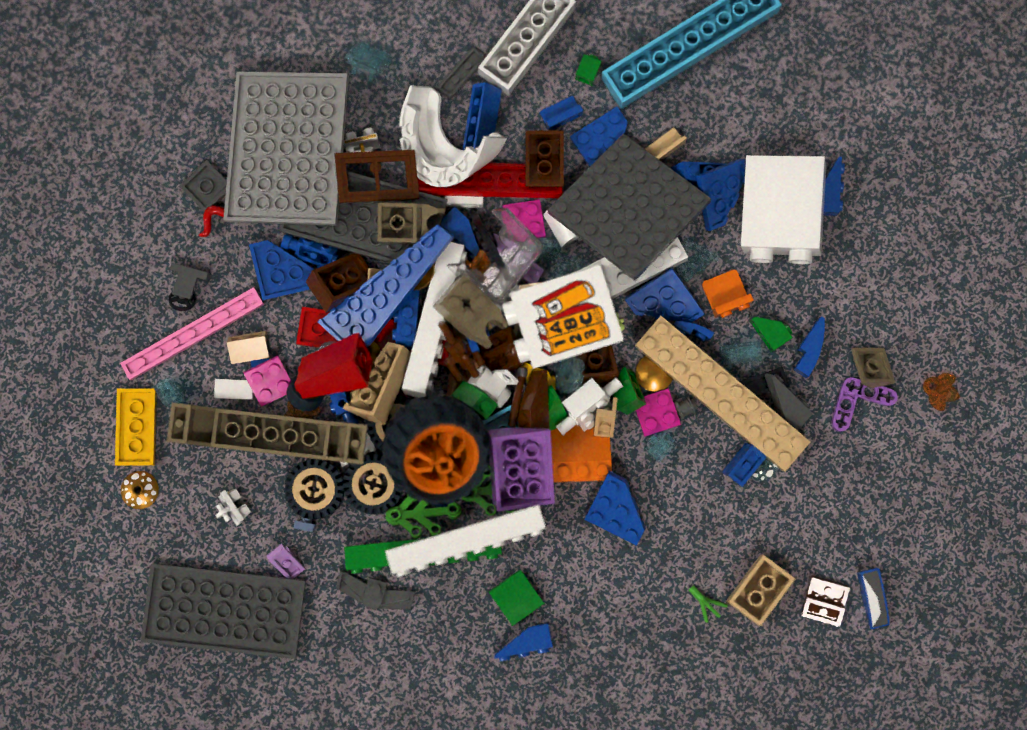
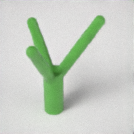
(704, 602)

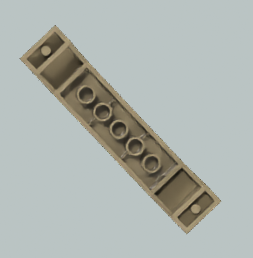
(267, 433)

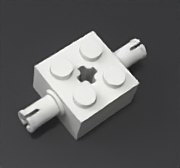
(585, 402)

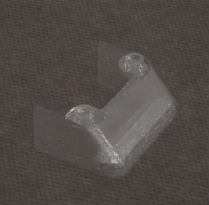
(519, 254)

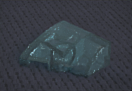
(696, 263)

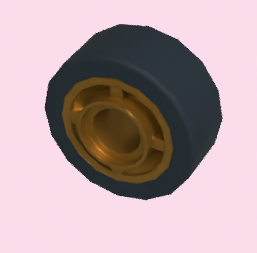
(298, 402)

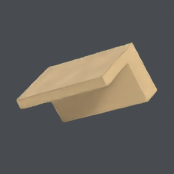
(666, 144)
(248, 347)
(605, 421)

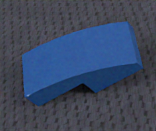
(700, 332)

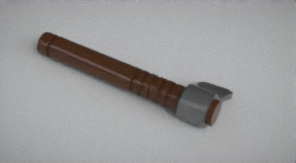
(521, 375)

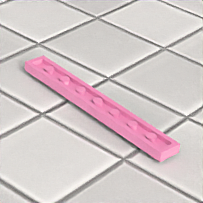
(192, 334)

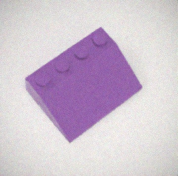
(521, 468)

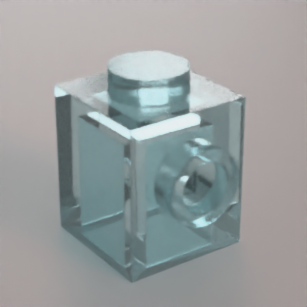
(169, 392)
(659, 446)

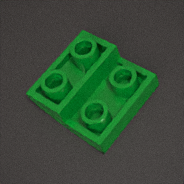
(516, 597)

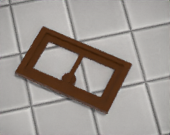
(374, 157)

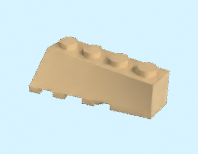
(383, 387)

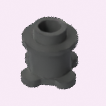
(685, 407)

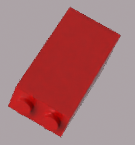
(335, 368)

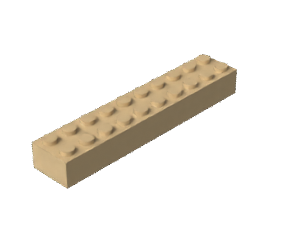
(722, 394)

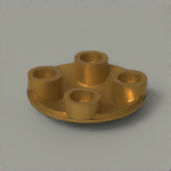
(651, 376)

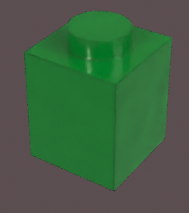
(588, 69)

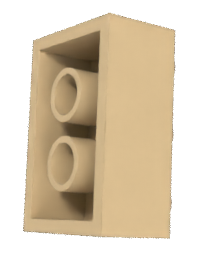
(760, 590)

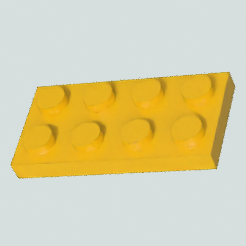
(135, 427)

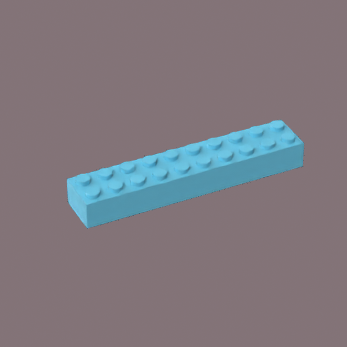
(684, 46)

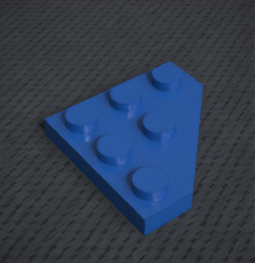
(599, 135)
(722, 187)
(278, 270)
(665, 297)
(616, 510)

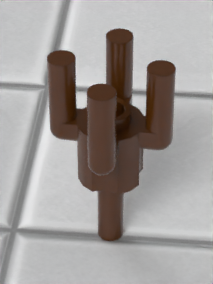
(459, 354)

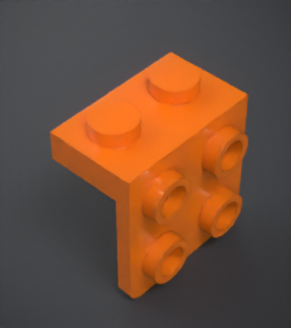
(726, 294)

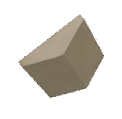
(873, 366)

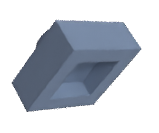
(305, 524)

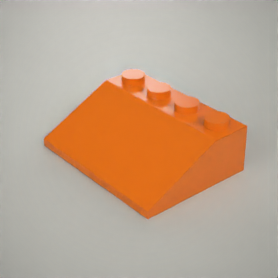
(580, 456)

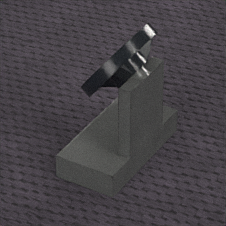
(185, 285)

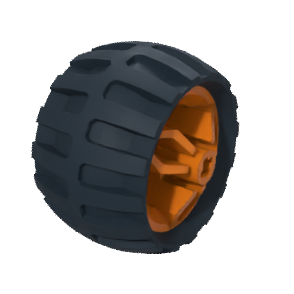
(426, 468)

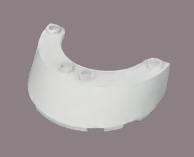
(436, 158)

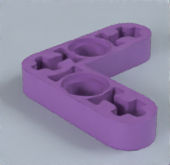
(852, 397)

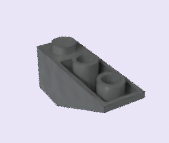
(786, 402)

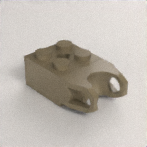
(413, 218)
(475, 314)

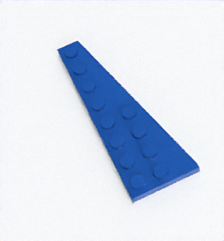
(383, 294)

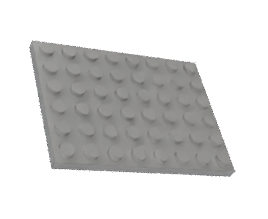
(285, 148)

